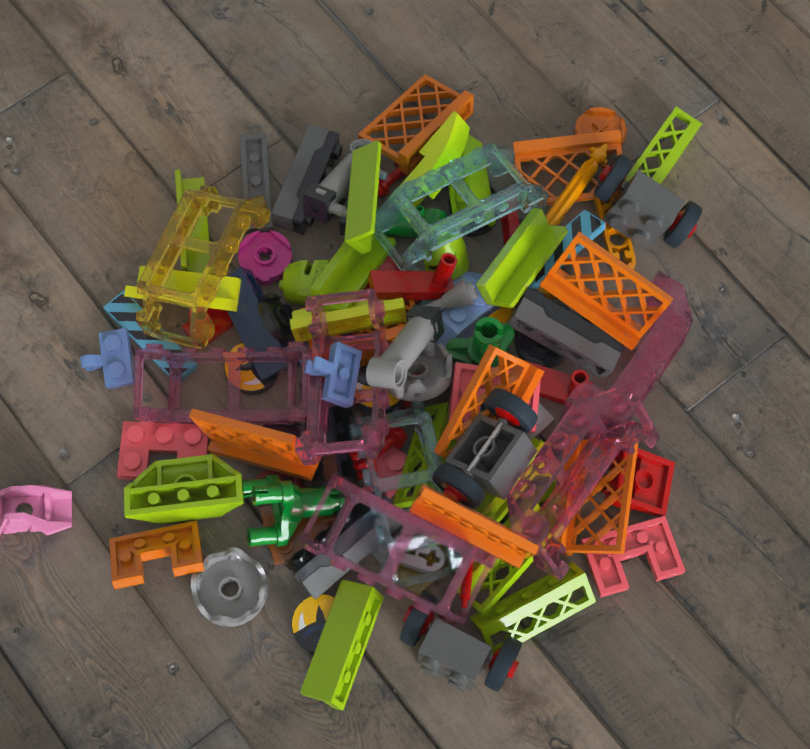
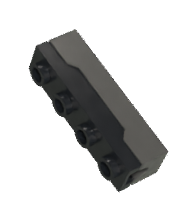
(310, 166)
(565, 333)
(354, 542)

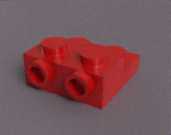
(650, 483)

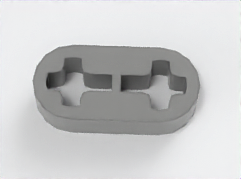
(419, 564)

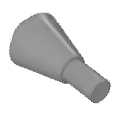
(459, 296)

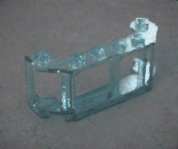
(476, 214)
(423, 425)

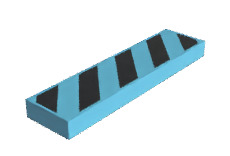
(587, 225)
(123, 312)

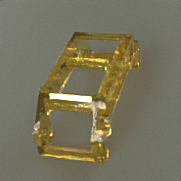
(169, 248)

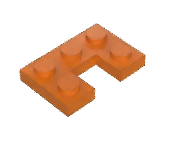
(178, 541)

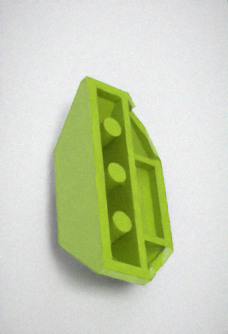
(184, 490)

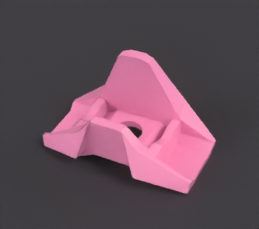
(50, 509)

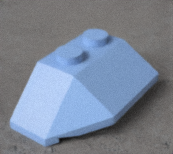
(461, 321)

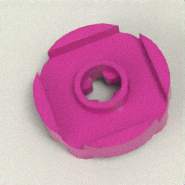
(265, 271)

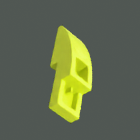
(441, 148)

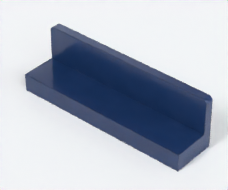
(250, 325)

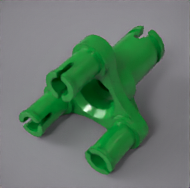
(487, 332)
(288, 507)

